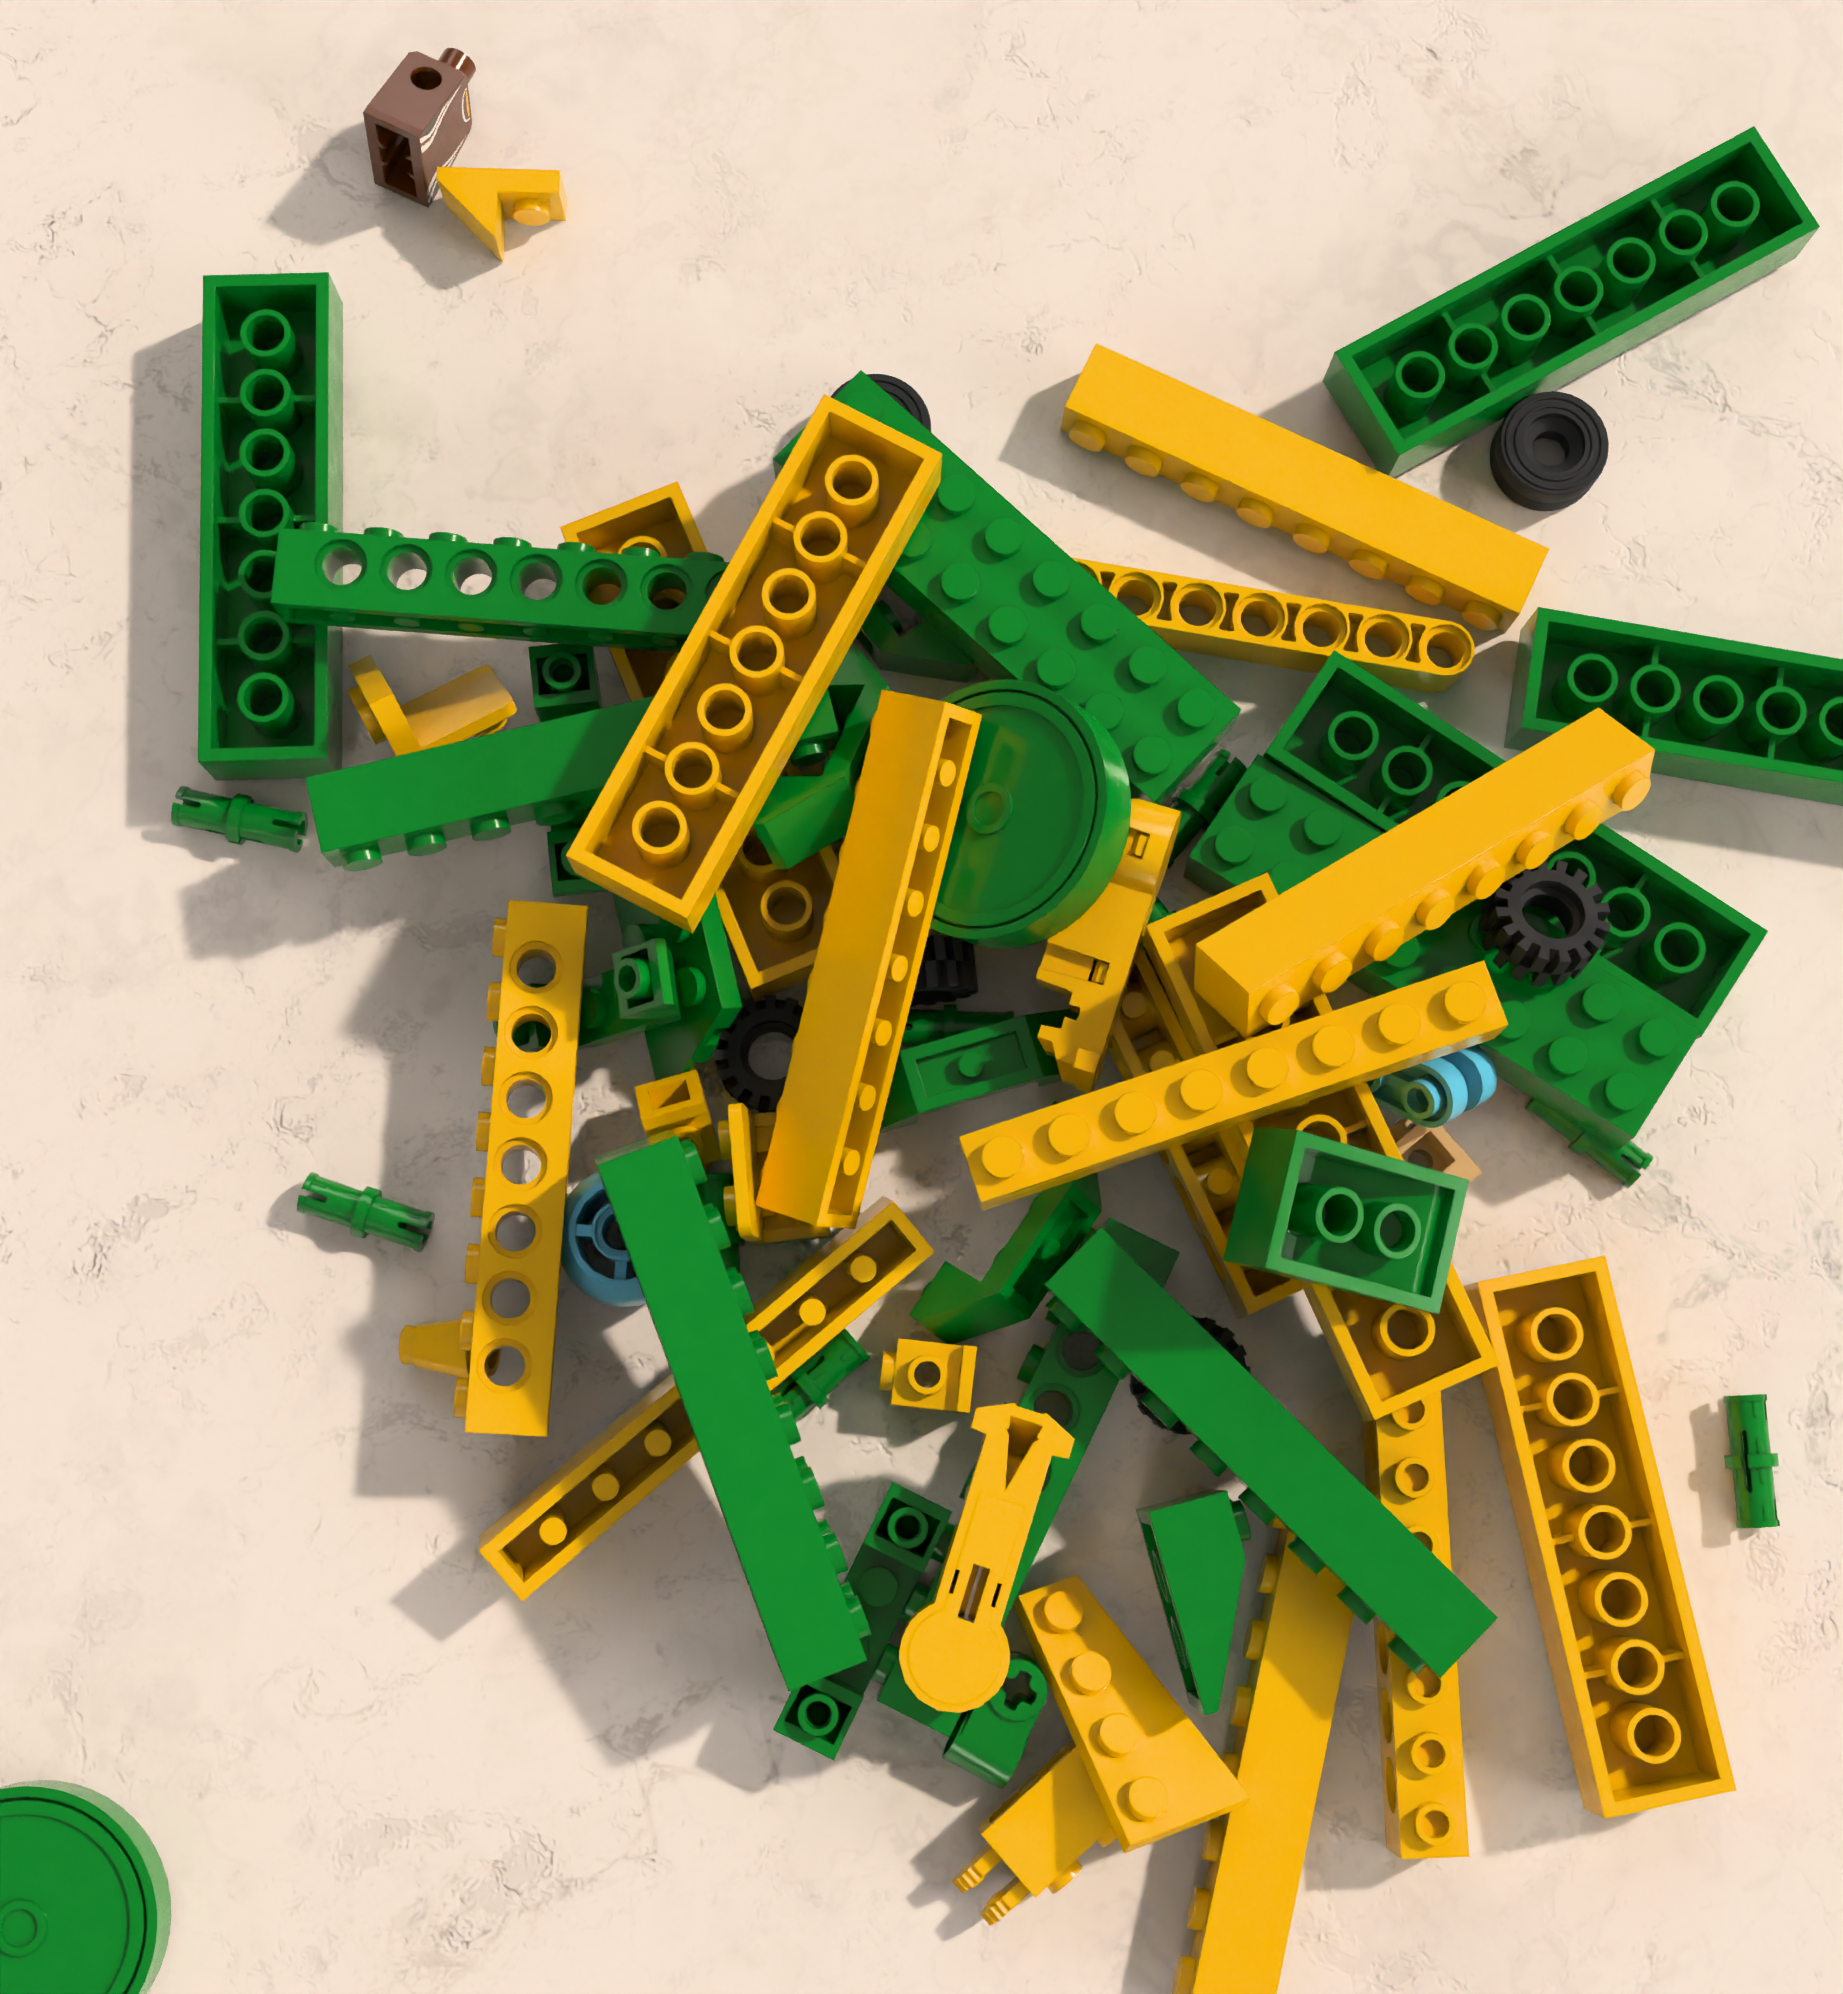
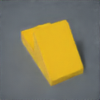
(491, 195)

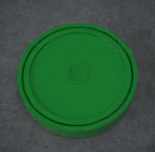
(1035, 818)
(77, 1894)

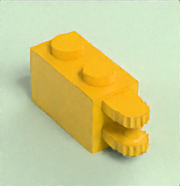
(1040, 1833)

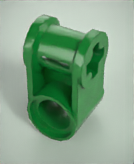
(994, 1736)

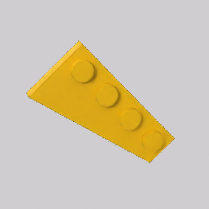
(1129, 1730)

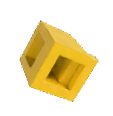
(679, 1106)
(956, 1371)

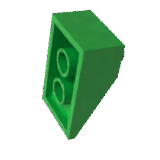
(1346, 1218)
(1199, 1576)

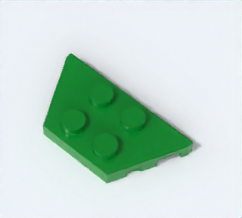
(703, 982)

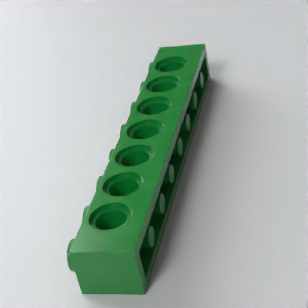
(315, 552)
(1087, 1399)

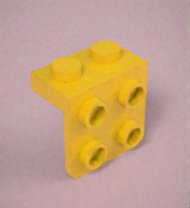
(449, 714)
(746, 1144)

